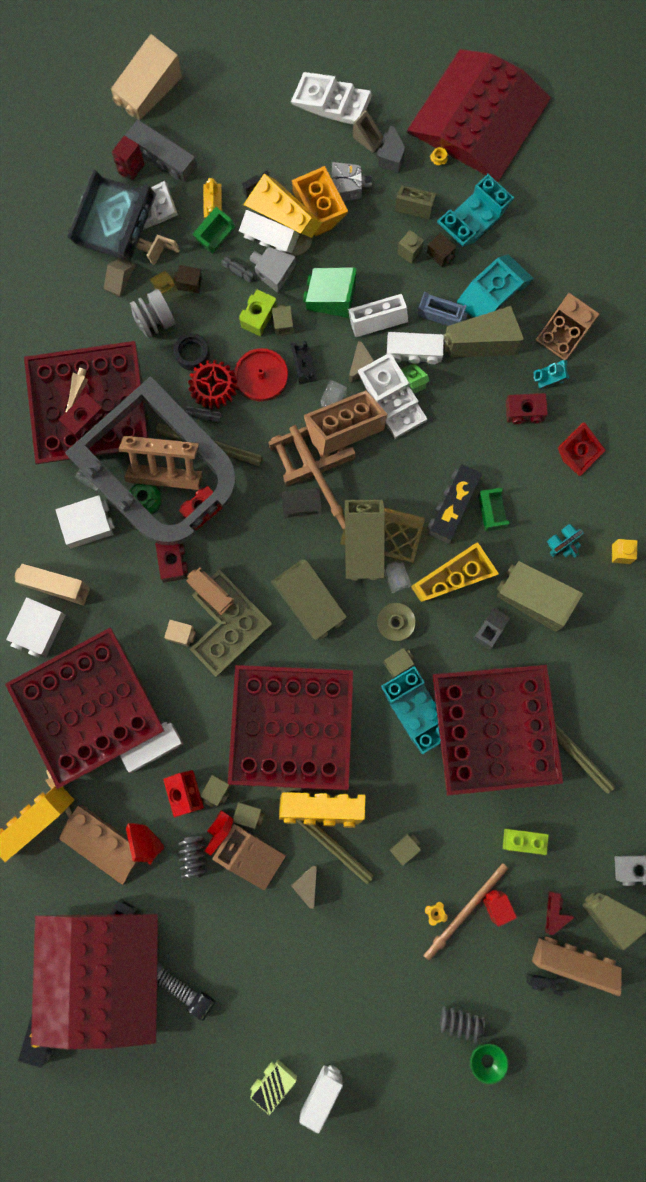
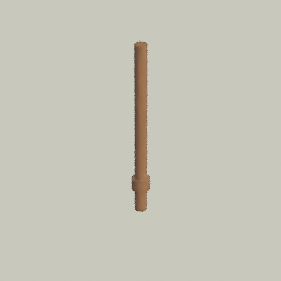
(336, 509)
(440, 941)

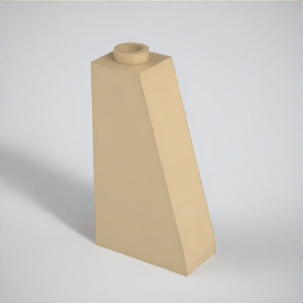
(52, 584)

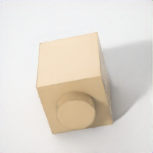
(180, 633)

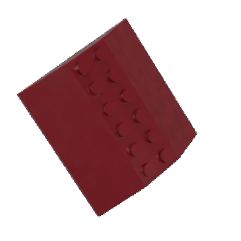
(481, 111)
(111, 375)
(85, 707)
(291, 727)
(497, 729)
(95, 981)

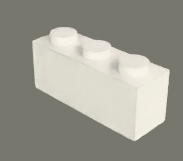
(268, 232)
(378, 315)
(415, 347)
(152, 748)

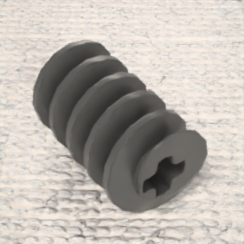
(192, 857)
(461, 1024)

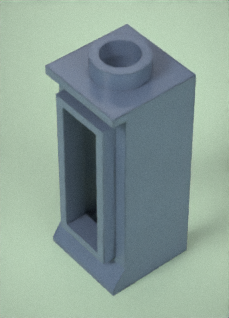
(441, 316)

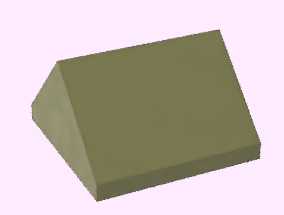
(415, 202)

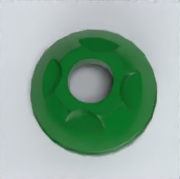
(154, 498)
(494, 1072)

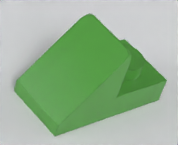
(415, 377)

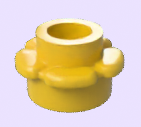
(439, 152)

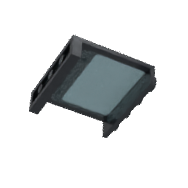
(111, 216)

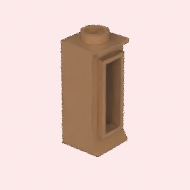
(210, 590)

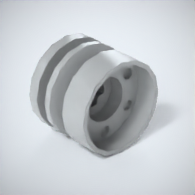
(152, 313)

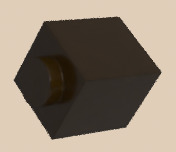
(441, 250)
(188, 279)

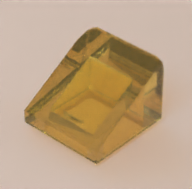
(162, 282)

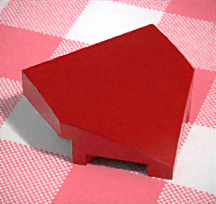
(219, 829)
(143, 843)

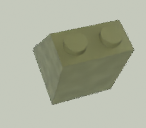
(616, 920)

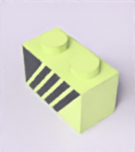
(273, 1087)

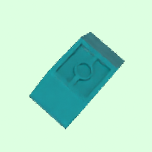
(477, 212)
(494, 286)
(414, 708)

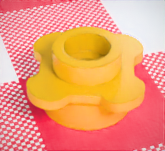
(430, 910)

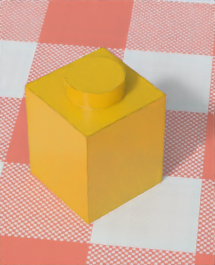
(624, 551)

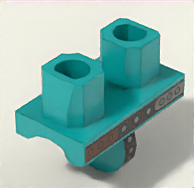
(552, 374)
(571, 535)

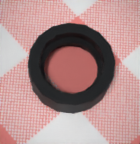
(186, 339)

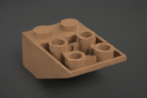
(567, 326)
(249, 857)

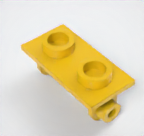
(212, 196)

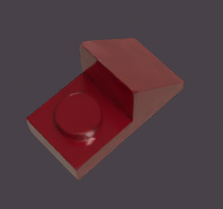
(554, 919)

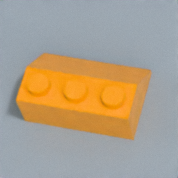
(320, 197)

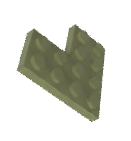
(234, 629)

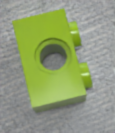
(257, 322)
(525, 841)

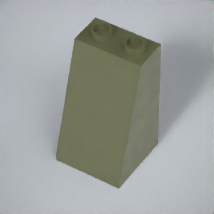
(484, 335)
(364, 539)
(538, 595)
(309, 599)

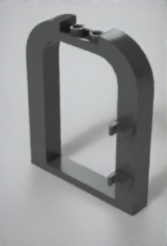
(188, 431)

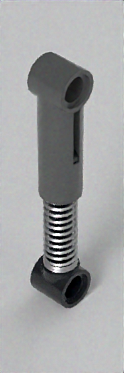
(199, 1003)

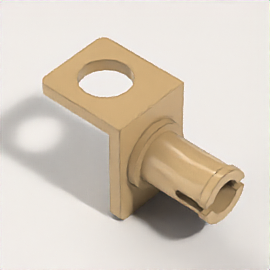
(154, 249)

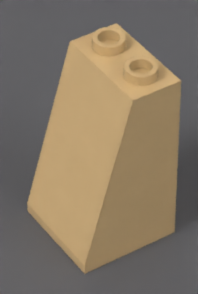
(147, 78)

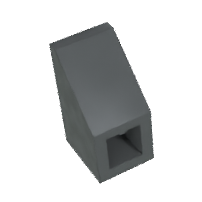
(392, 152)
(491, 628)

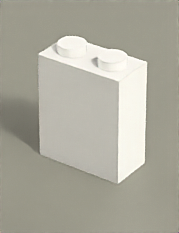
(85, 521)
(35, 628)
(321, 1098)

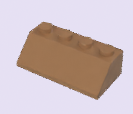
(345, 422)
(99, 843)
(577, 965)

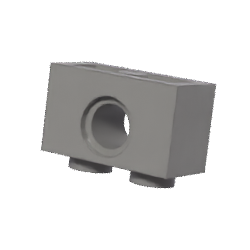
(625, 869)

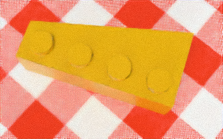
(280, 205)
(462, 570)
(322, 809)
(33, 820)

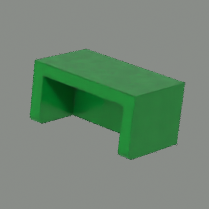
(214, 230)
(493, 509)

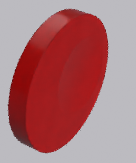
(261, 374)

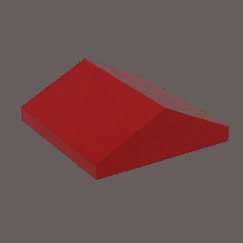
(581, 449)

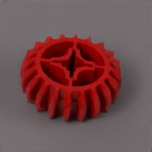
(228, 387)

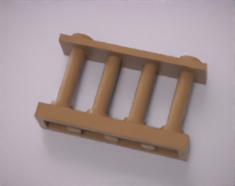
(325, 463)
(159, 475)

